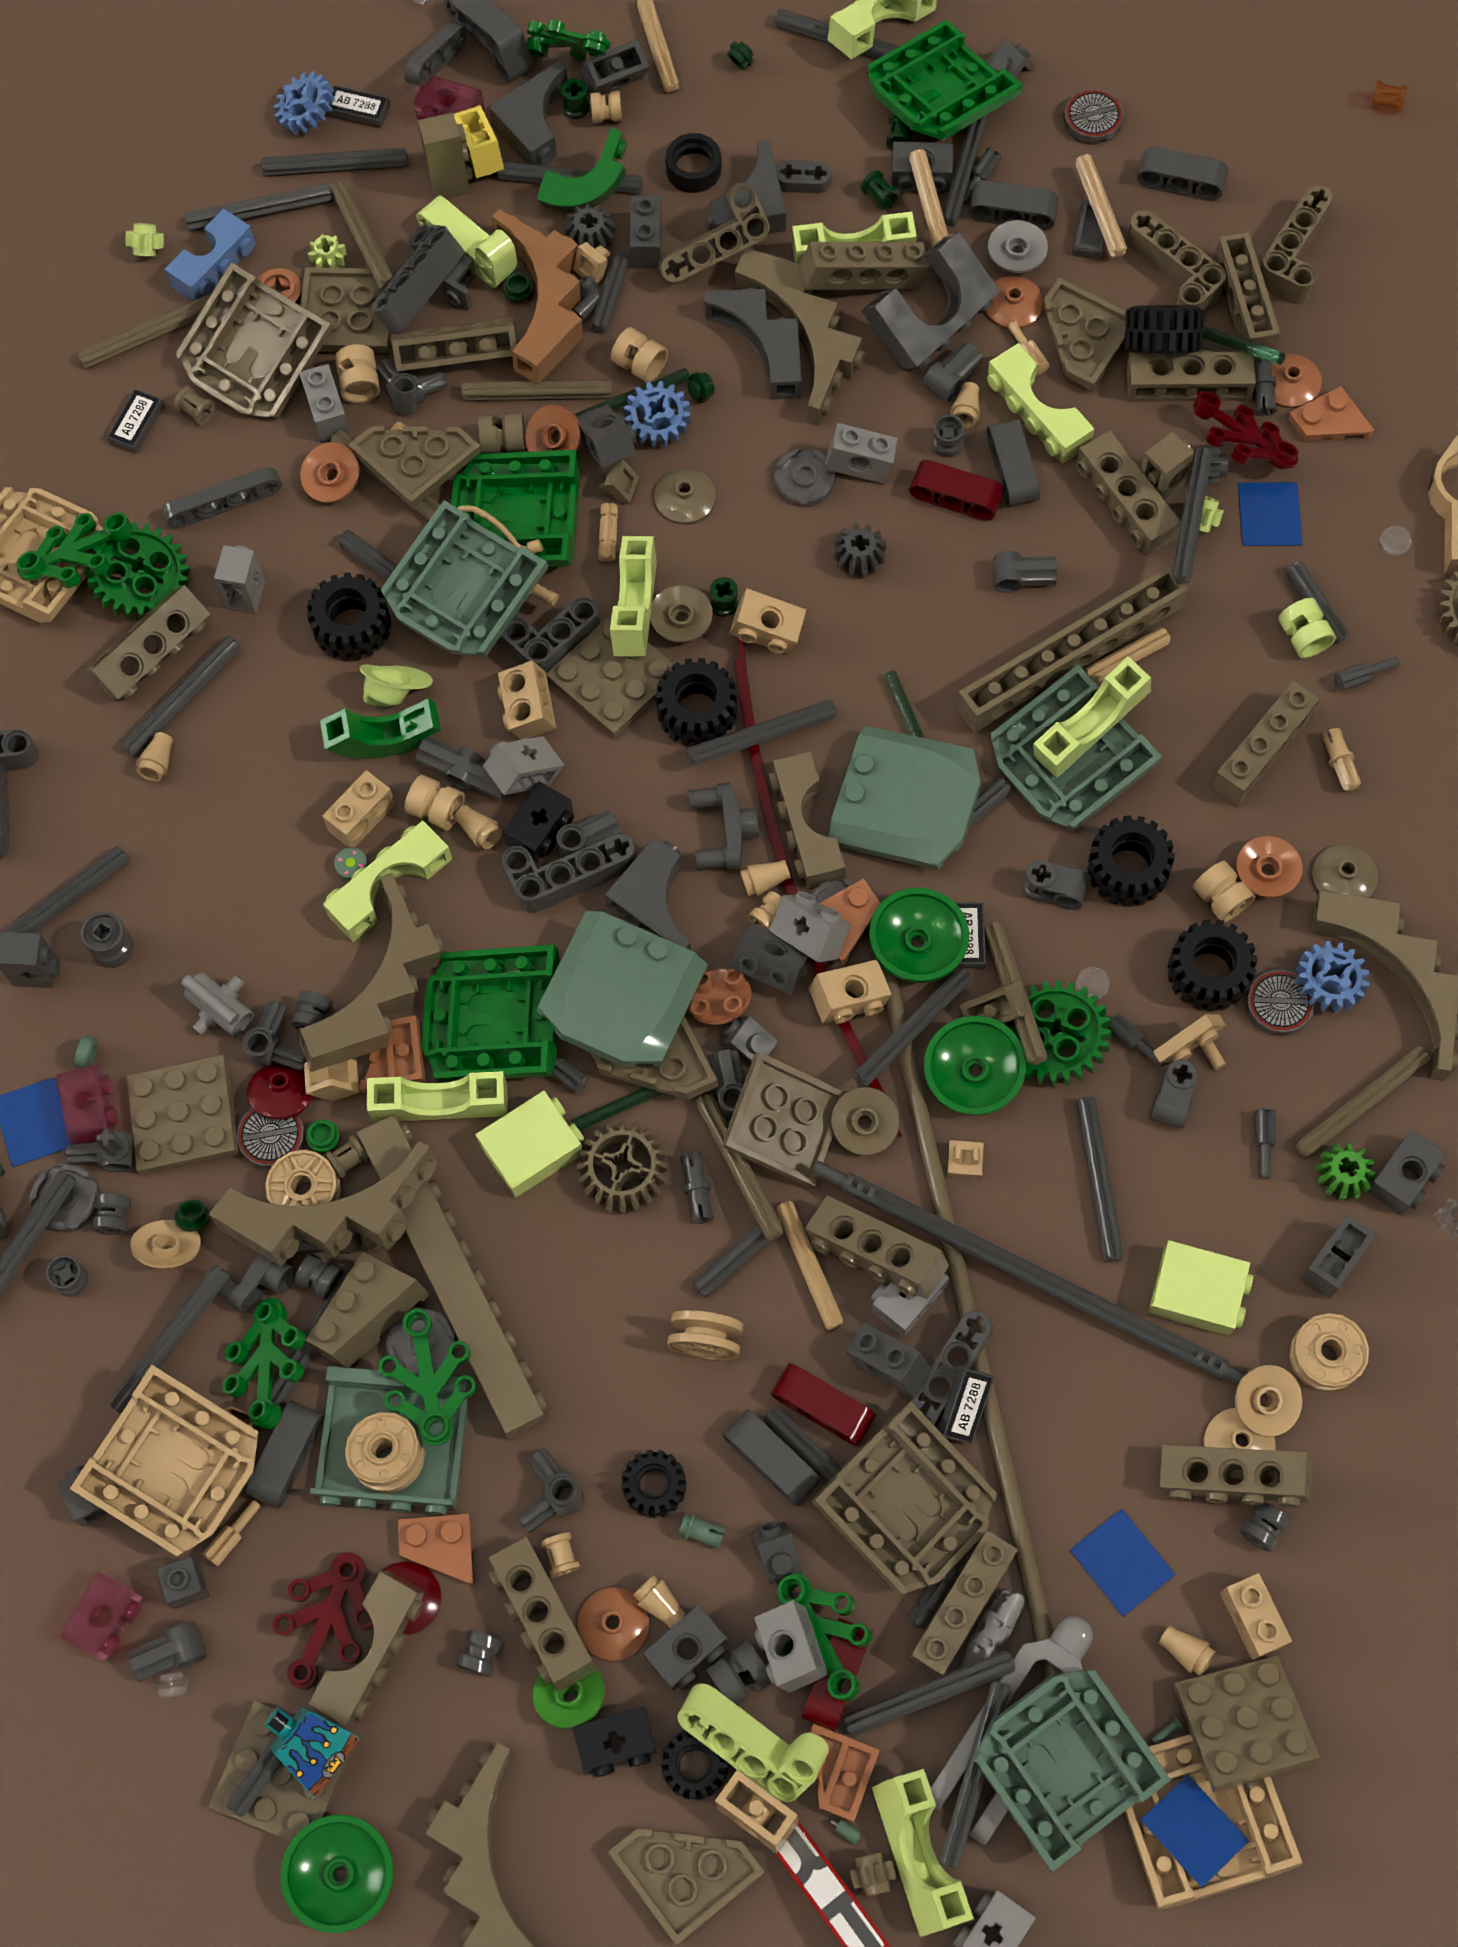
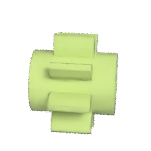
(144, 239)
(327, 252)
(1210, 514)

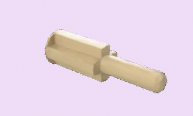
(1031, 348)
(229, 1536)

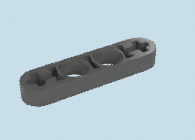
(435, 54)
(222, 498)
(945, 1370)

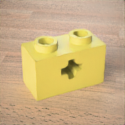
(481, 142)

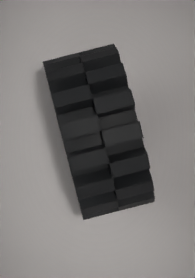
(654, 1505)
(682, 1785)

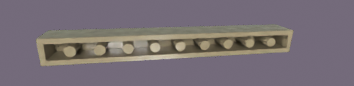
(459, 1287)

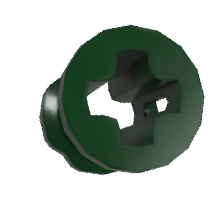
(575, 103)
(898, 132)
(879, 190)
(724, 596)

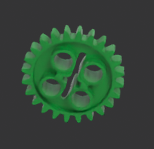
(150, 549)
(1067, 1005)

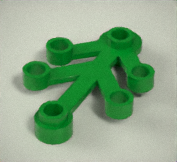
(557, 37)
(40, 563)
(268, 1318)
(428, 1384)
(825, 1626)

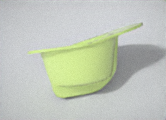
(390, 684)

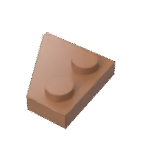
(857, 907)
(401, 1057)

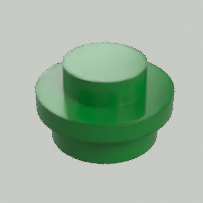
(322, 1136)

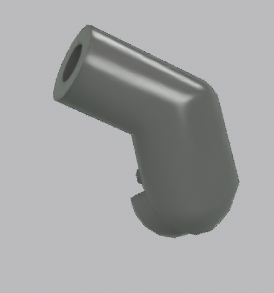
(590, 295)

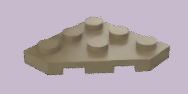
(1084, 330)
(414, 458)
(682, 1072)
(684, 1875)

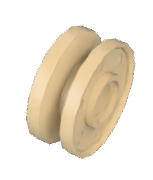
(299, 1168)
(705, 1335)
(1343, 1337)
(373, 1436)

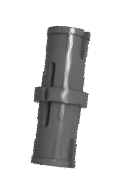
(1264, 387)
(697, 1188)

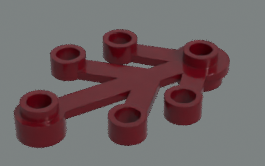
(1245, 431)
(327, 1614)

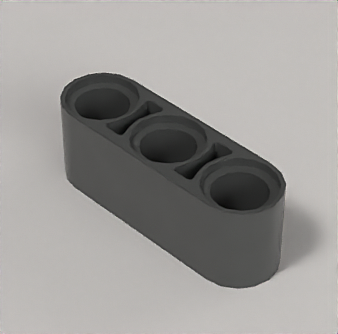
(1182, 173)
(1007, 202)
(1013, 462)
(284, 1454)
(771, 1457)

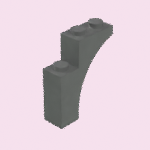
(772, 339)

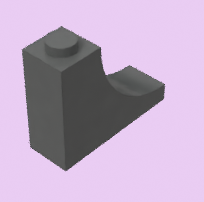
(523, 114)
(767, 188)
(644, 888)

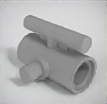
(217, 1004)

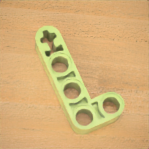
(492, 255)
(751, 1747)

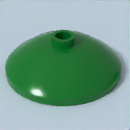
(924, 917)
(970, 1044)
(310, 1871)

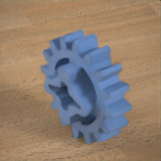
(304, 102)
(657, 403)
(1332, 976)

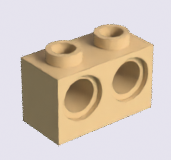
(531, 699)
(359, 810)

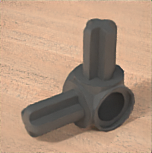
(406, 389)
(267, 1033)
(111, 1151)
(554, 1482)

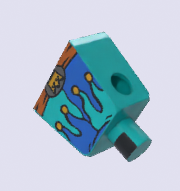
(310, 1746)

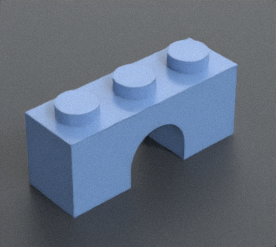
(198, 275)

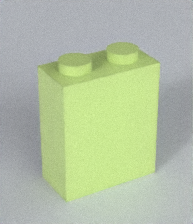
(530, 1143)
(1201, 1288)

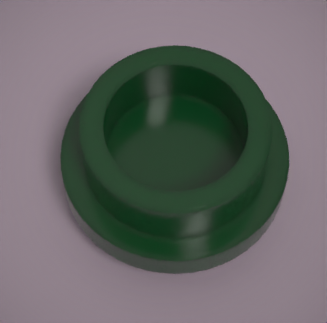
(741, 55)
(518, 287)
(700, 386)
(191, 1216)

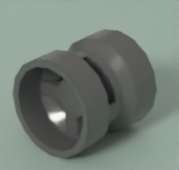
(948, 436)
(311, 1009)
(111, 1214)
(63, 1269)
(317, 1276)
(1265, 1526)
(480, 1650)

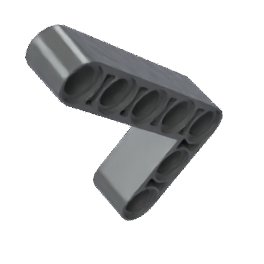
(545, 640)

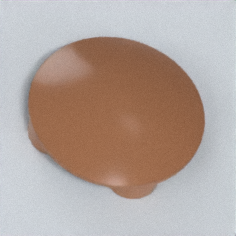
(720, 997)

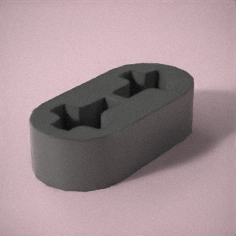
(804, 176)

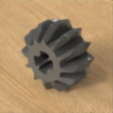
(590, 226)
(848, 547)

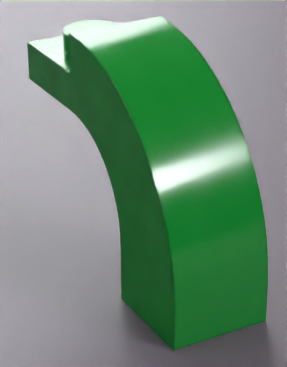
(592, 188)
(381, 736)

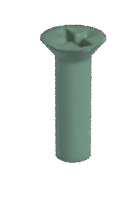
(1167, 1731)

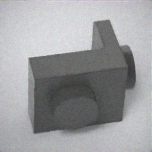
(1010, 58)
(457, 281)
(747, 1037)
(777, 1551)

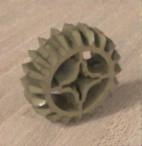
(629, 1140)

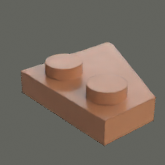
(1330, 418)
(439, 1544)
(844, 1773)

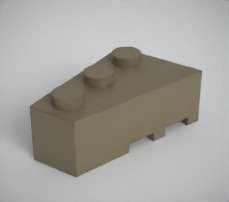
(363, 1310)

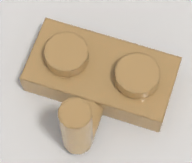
(1200, 1033)

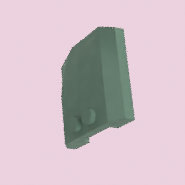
(461, 583)
(1092, 780)
(906, 798)
(621, 991)
(1067, 1763)

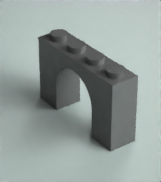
(967, 290)

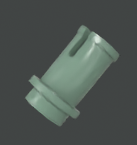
(701, 1530)

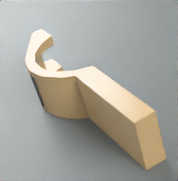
(1446, 506)

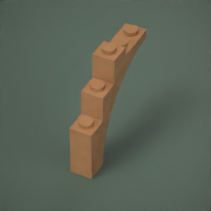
(554, 325)

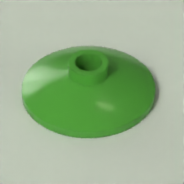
(564, 1715)

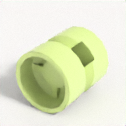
(1308, 630)

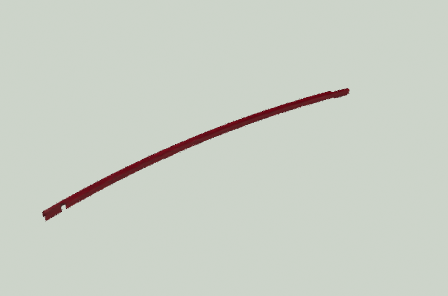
(761, 782)

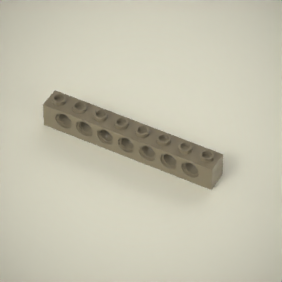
(1074, 645)

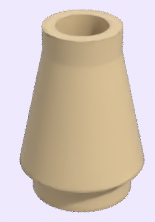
(967, 405)
(155, 759)
(480, 828)
(764, 876)
(658, 1600)
(1188, 1650)

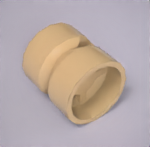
(639, 355)
(357, 373)
(431, 801)
(1220, 888)

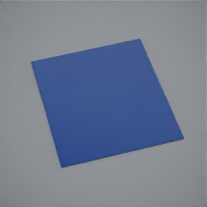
(1270, 514)
(33, 1122)
(1122, 1562)
(1195, 1830)

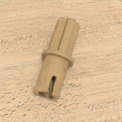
(1341, 759)

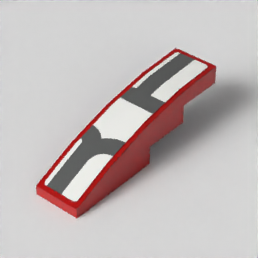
(828, 1892)

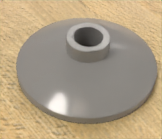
(1019, 237)

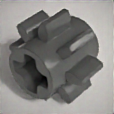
(1218, 465)

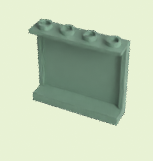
(359, 1394)

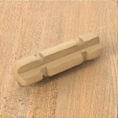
(608, 532)

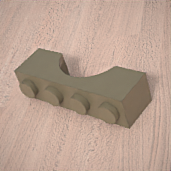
(817, 855)
(391, 1606)

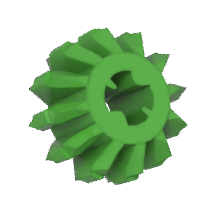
(1339, 1181)

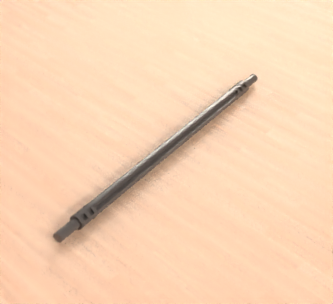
(1031, 1274)

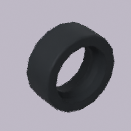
(691, 181)

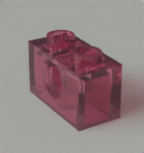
(445, 96)
(75, 1090)
(83, 1627)

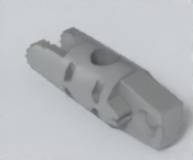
(994, 1627)

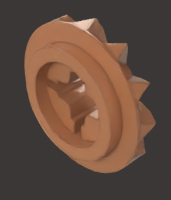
(288, 281)

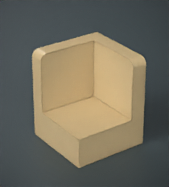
(332, 1081)

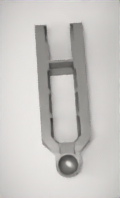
(1063, 1650)

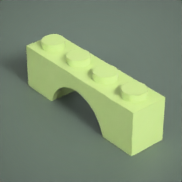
(854, 26)
(889, 228)
(1058, 429)
(637, 578)
(1113, 700)
(416, 853)
(470, 1097)
(906, 1812)

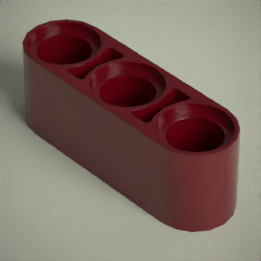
(956, 490)
(823, 1404)
(821, 1706)

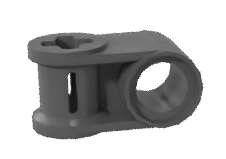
(1059, 884)
(1173, 1098)

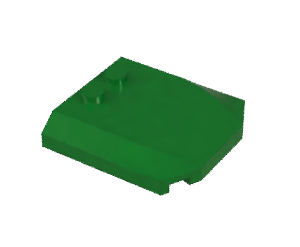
(939, 83)
(529, 495)
(486, 1013)

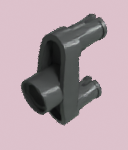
(738, 826)
(260, 1277)

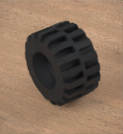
(1164, 329)
(343, 595)
(696, 679)
(1136, 837)
(1214, 940)

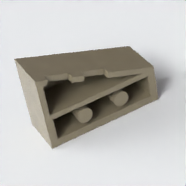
(445, 155)

